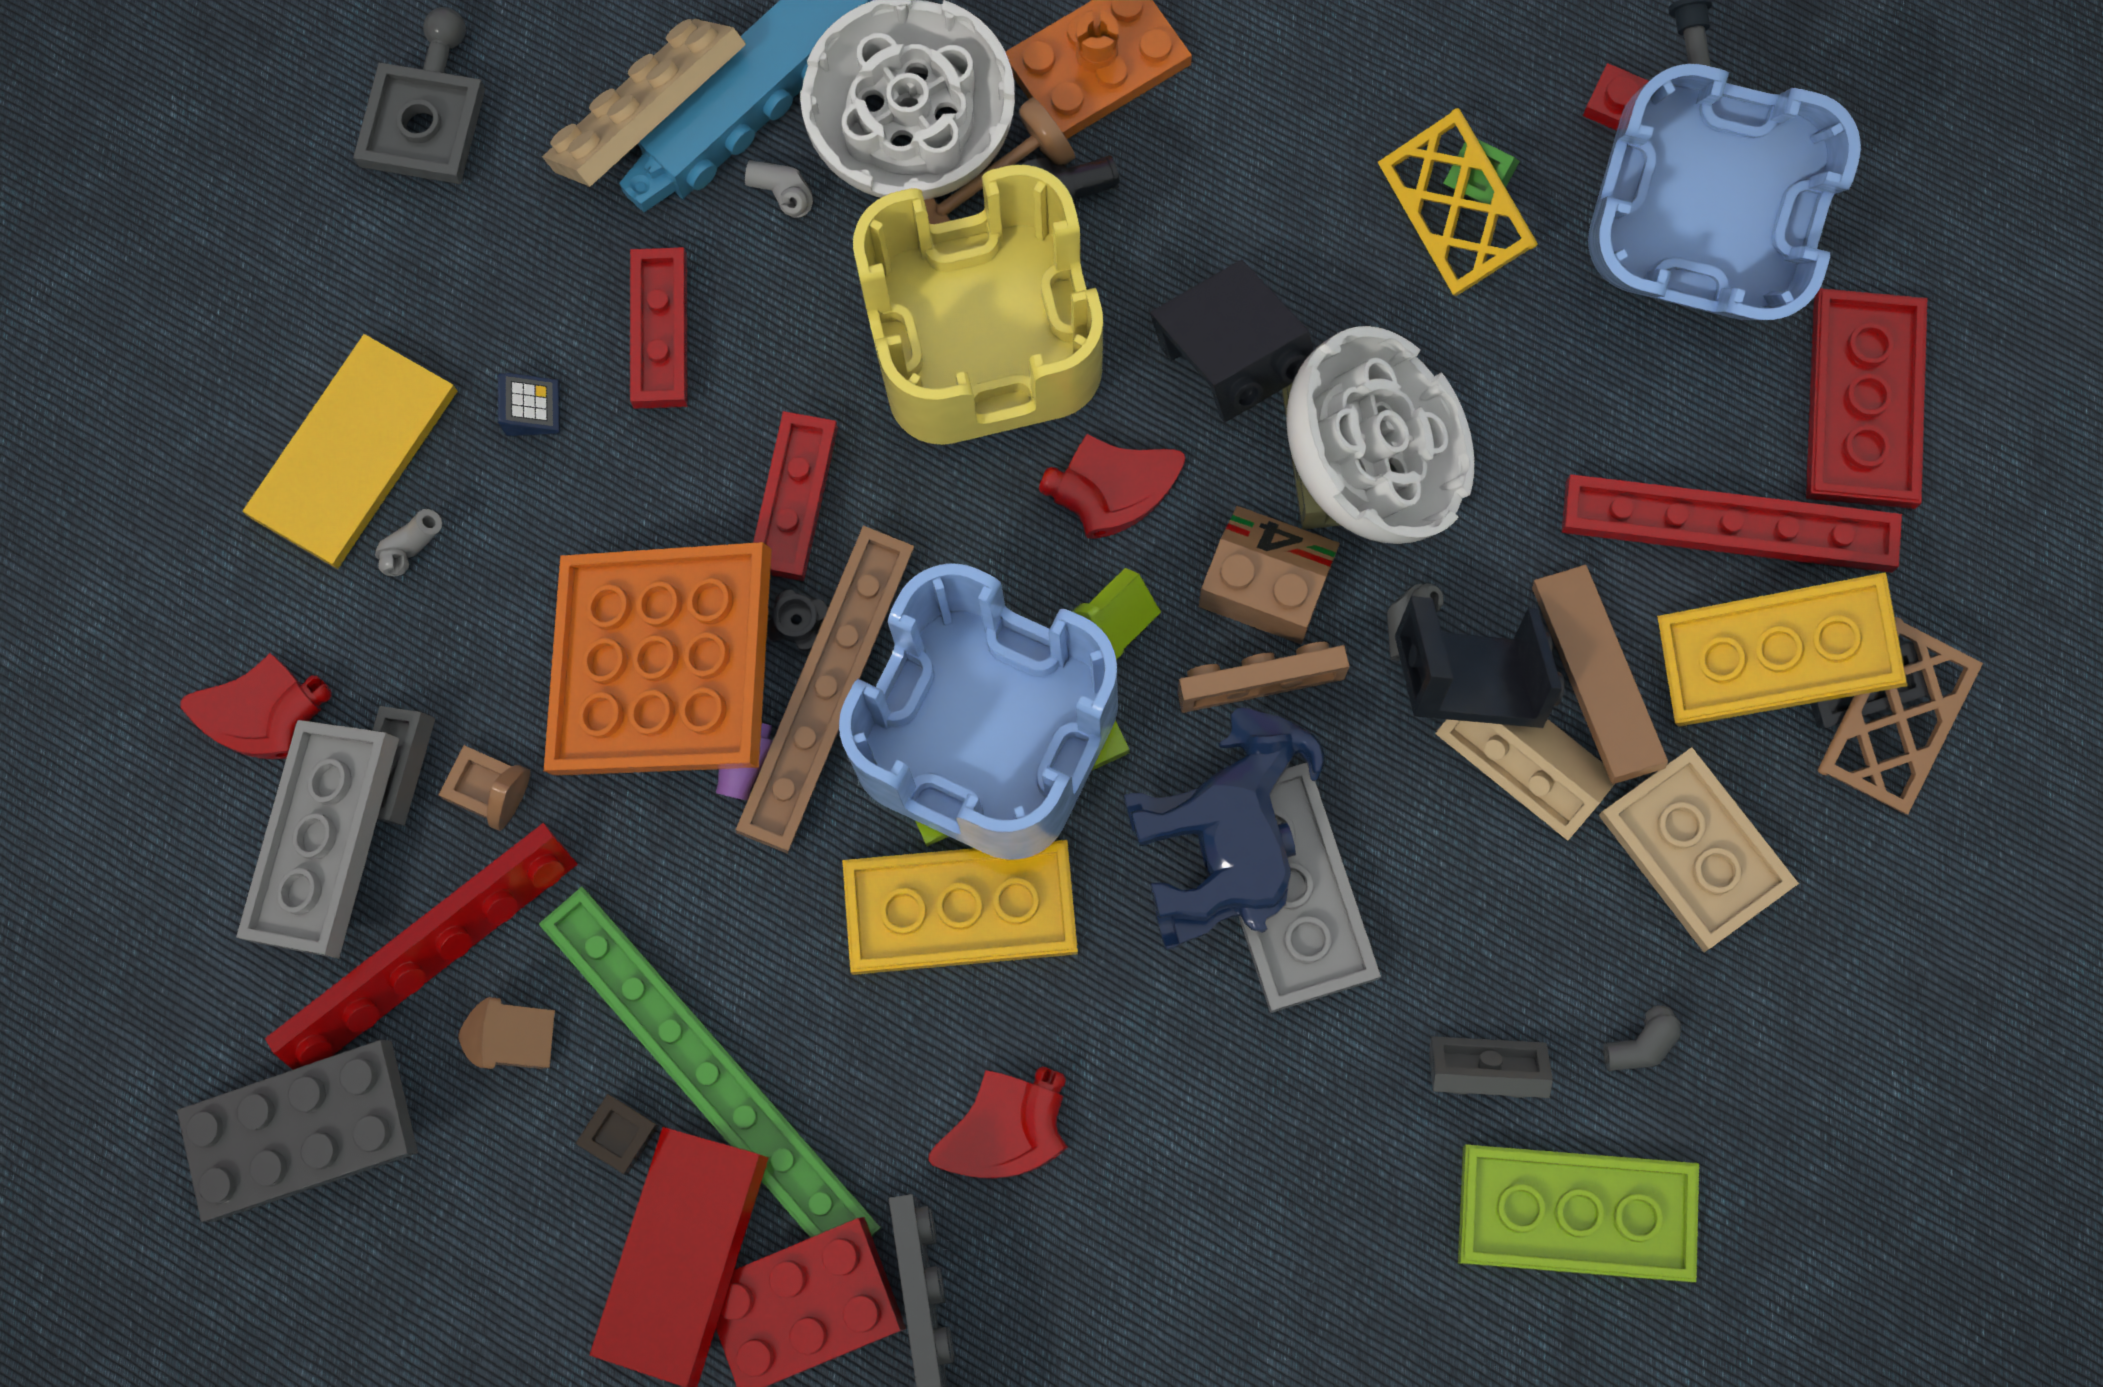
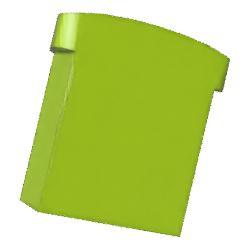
(1121, 609)

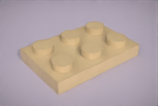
(1698, 849)

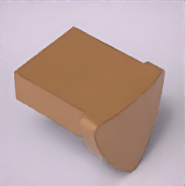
(485, 786)
(507, 1035)

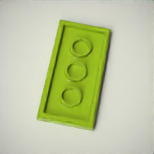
(1579, 1213)

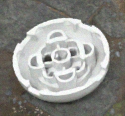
(876, 54)
(1379, 437)

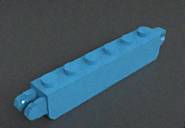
(732, 103)

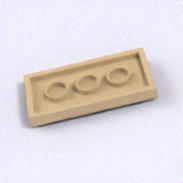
(643, 101)

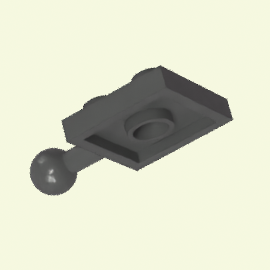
(405, 92)

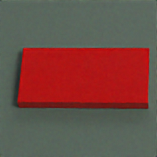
(1867, 398)
(679, 1257)

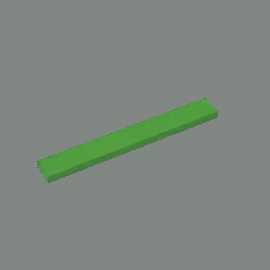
(701, 1065)

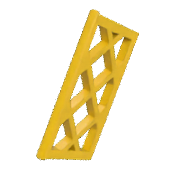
(1413, 199)

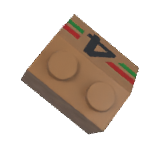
(1268, 574)

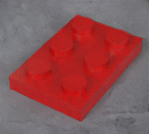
(806, 1306)

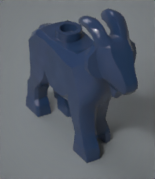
(1235, 828)

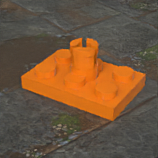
(1097, 60)

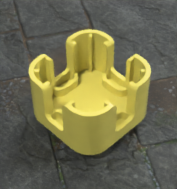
(983, 313)

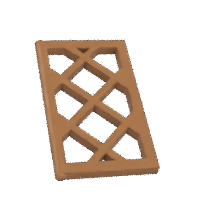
(1919, 759)

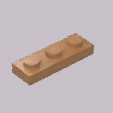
(1262, 676)

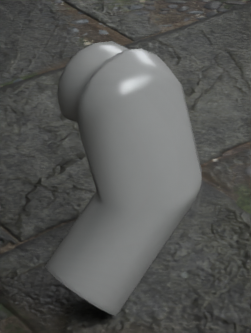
(785, 183)
(407, 542)

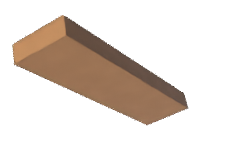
(1599, 674)

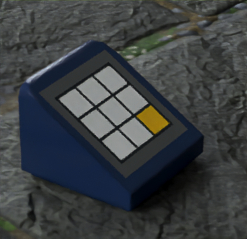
(528, 404)

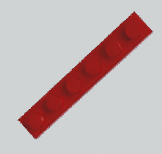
(1732, 523)
(422, 950)

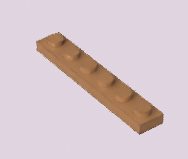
(816, 703)

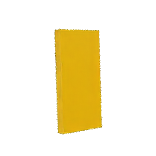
(350, 451)
(1782, 650)
(957, 909)

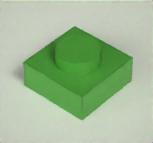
(1478, 185)

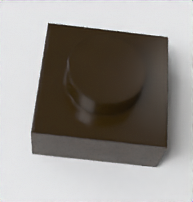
(617, 1134)

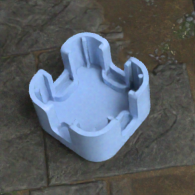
(1722, 194)
(982, 714)

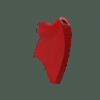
(1112, 484)
(258, 709)
(1006, 1129)

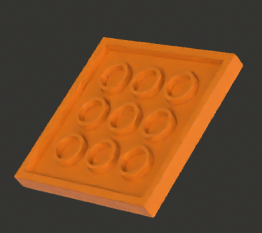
(659, 660)

